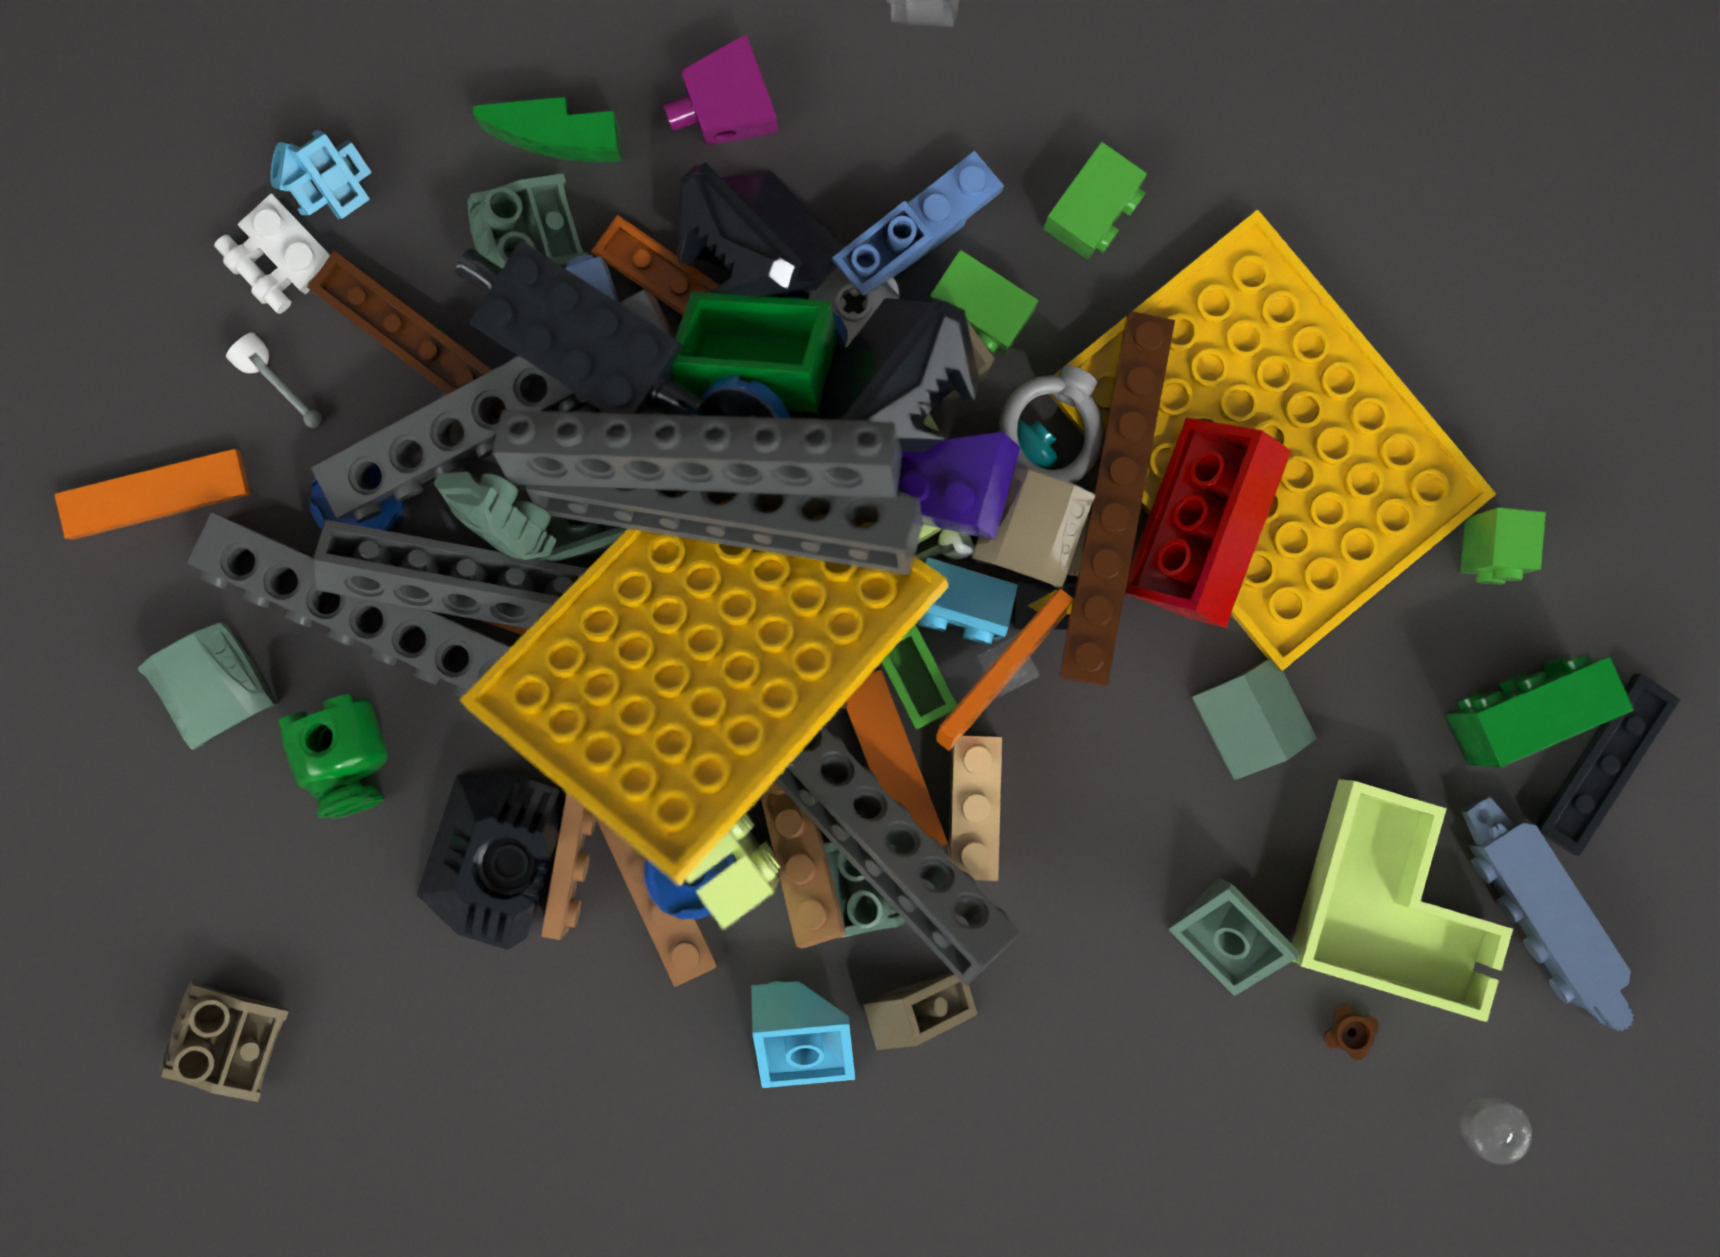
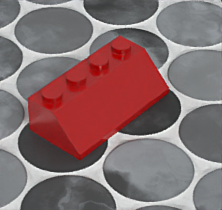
(1207, 520)

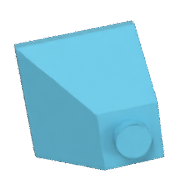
(799, 1036)

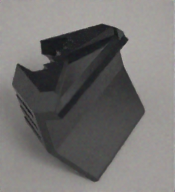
(753, 233)
(902, 368)
(492, 856)

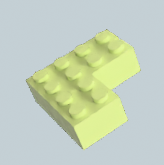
(745, 881)
(1368, 914)

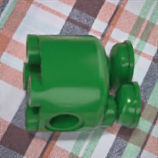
(335, 751)

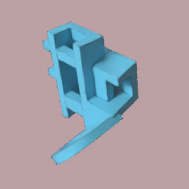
(295, 167)

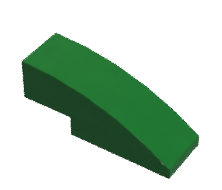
(552, 129)

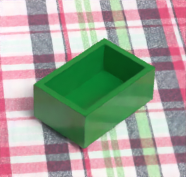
(760, 339)
(1538, 710)

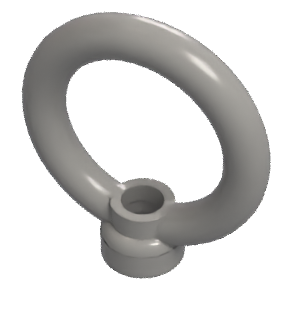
(1074, 389)

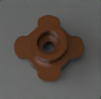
(1364, 1036)

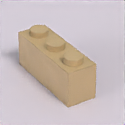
(975, 806)

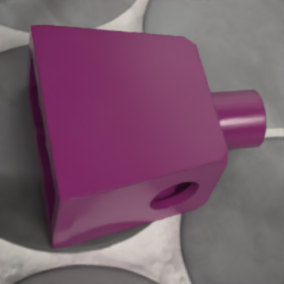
(725, 97)

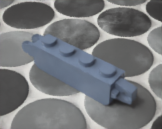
(1550, 913)

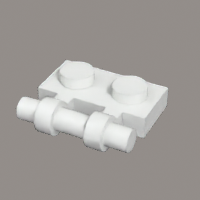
(286, 244)

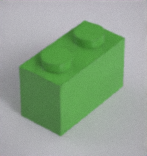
(1095, 201)
(990, 301)
(1502, 544)
(917, 680)

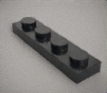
(1606, 766)

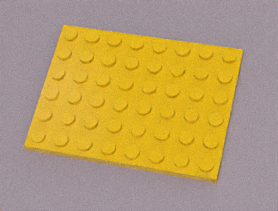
(1367, 463)
(691, 679)

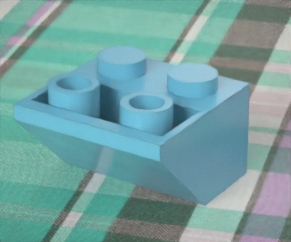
(971, 603)

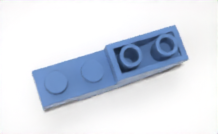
(919, 225)

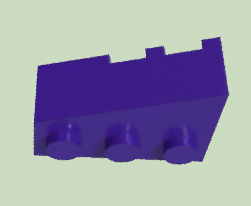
(962, 482)

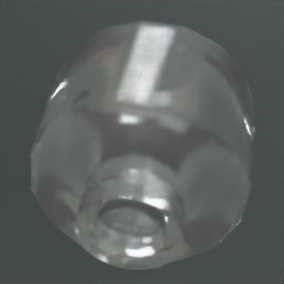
(1495, 1130)

